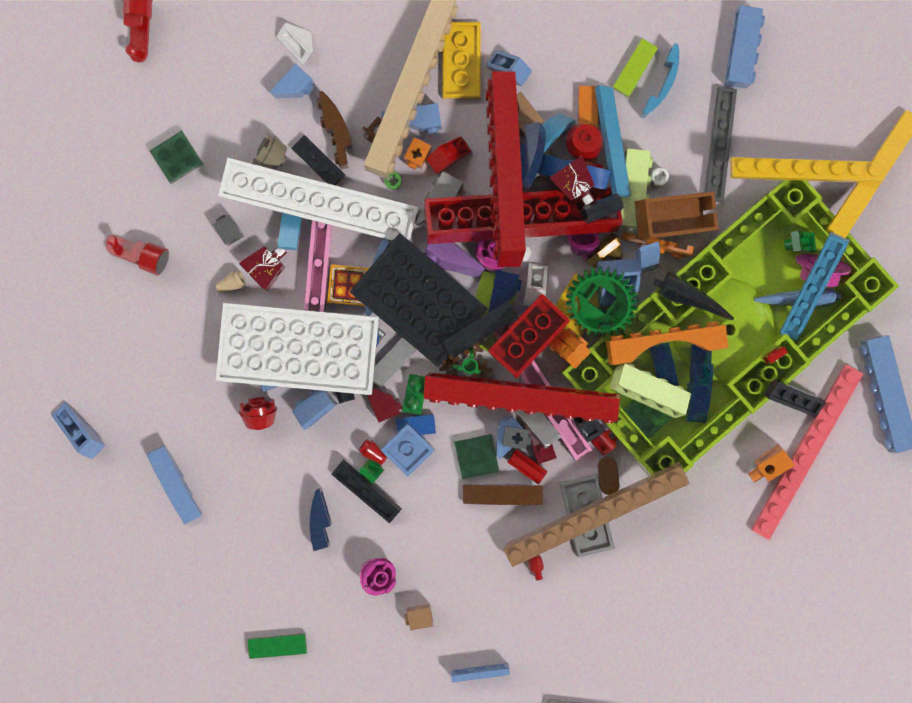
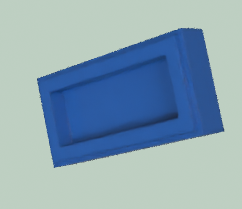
(422, 424)

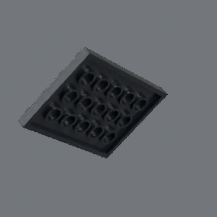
(417, 298)

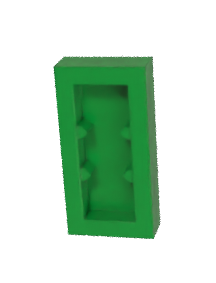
(801, 242)

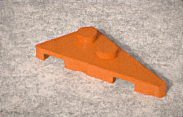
(665, 246)

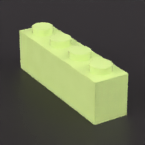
(637, 167)
(650, 390)

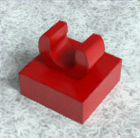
(604, 443)

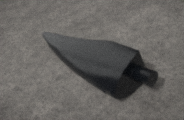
(685, 293)

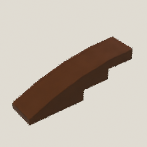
(503, 494)

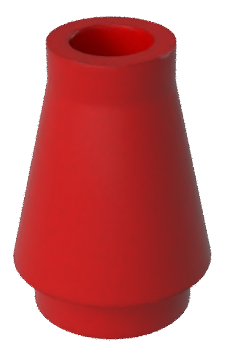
(371, 451)

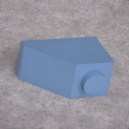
(506, 62)
(293, 85)
(502, 450)

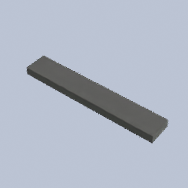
(720, 142)

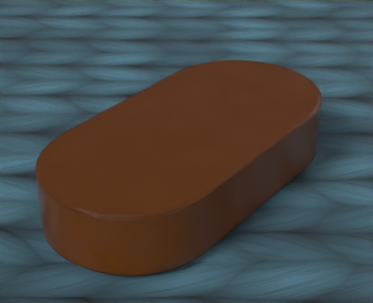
(608, 475)

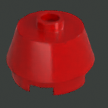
(584, 140)
(258, 413)

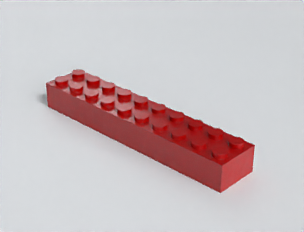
(505, 169)
(544, 215)

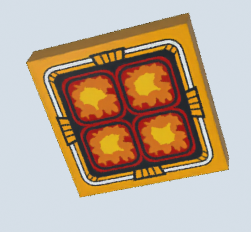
(341, 282)

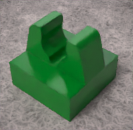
(371, 470)

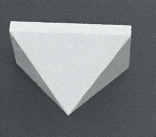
(297, 41)

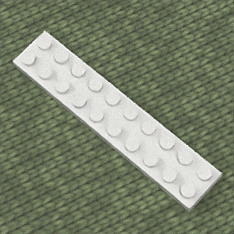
(316, 200)

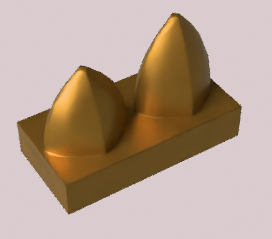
(608, 246)

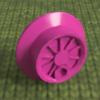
(807, 262)

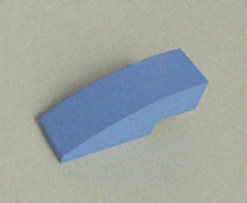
(648, 257)

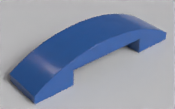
(551, 165)

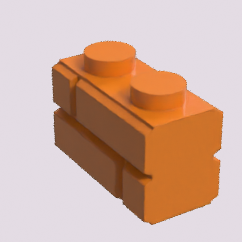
(569, 347)

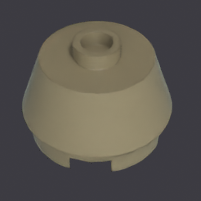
(270, 153)

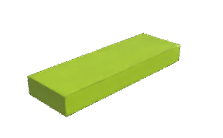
(635, 68)

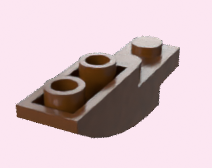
(334, 122)

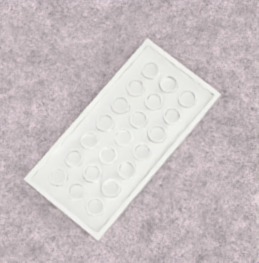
(297, 349)

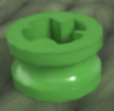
(398, 177)

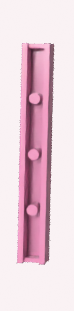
(318, 267)
(566, 427)

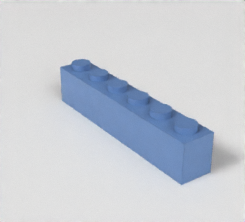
(888, 393)

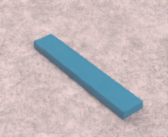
(612, 141)
(814, 285)

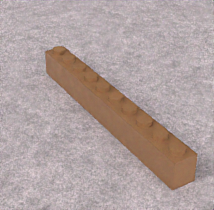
(596, 514)

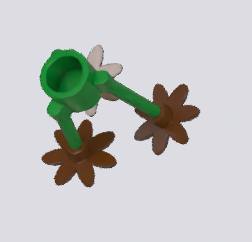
(469, 364)

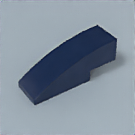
(532, 152)
(319, 521)

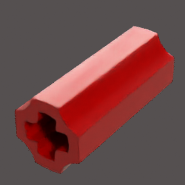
(527, 466)

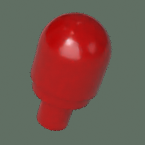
(536, 566)

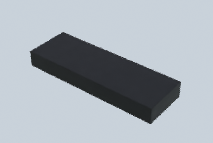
(318, 161)

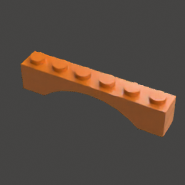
(626, 350)

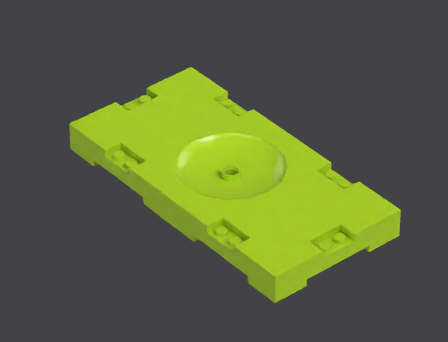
(733, 270)

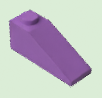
(452, 258)

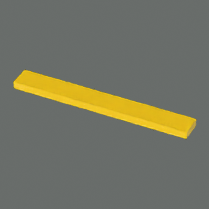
(863, 191)

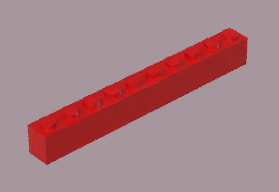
(522, 396)

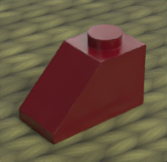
(384, 405)

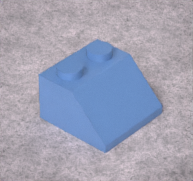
(630, 270)
(313, 408)

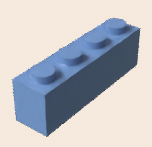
(744, 47)

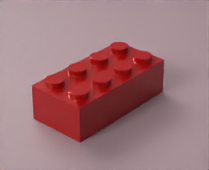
(528, 335)

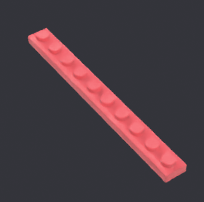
(807, 452)

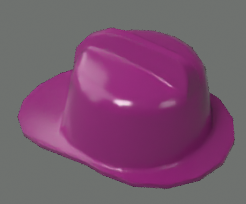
(583, 244)

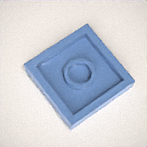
(407, 449)

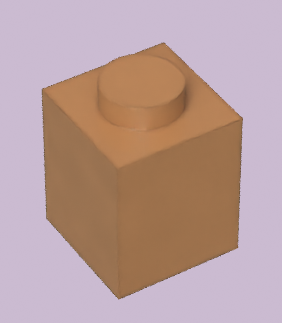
(419, 617)

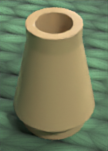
(232, 281)

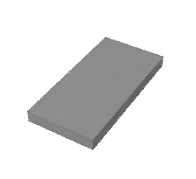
(578, 494)

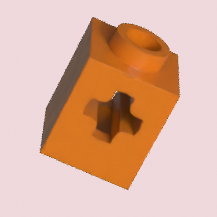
(417, 146)

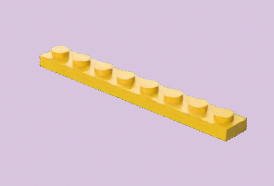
(805, 170)

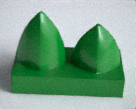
(414, 394)

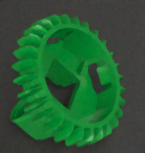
(590, 315)

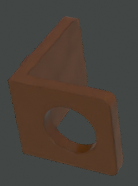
(368, 132)

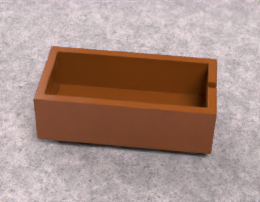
(675, 215)

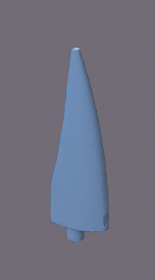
(788, 298)

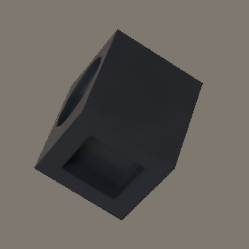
(588, 429)

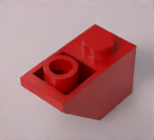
(448, 154)

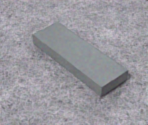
(392, 362)
(540, 427)

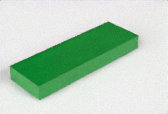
(277, 646)

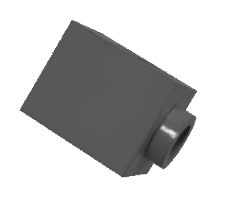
(228, 229)
(511, 431)

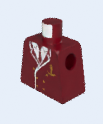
(575, 181)
(264, 266)

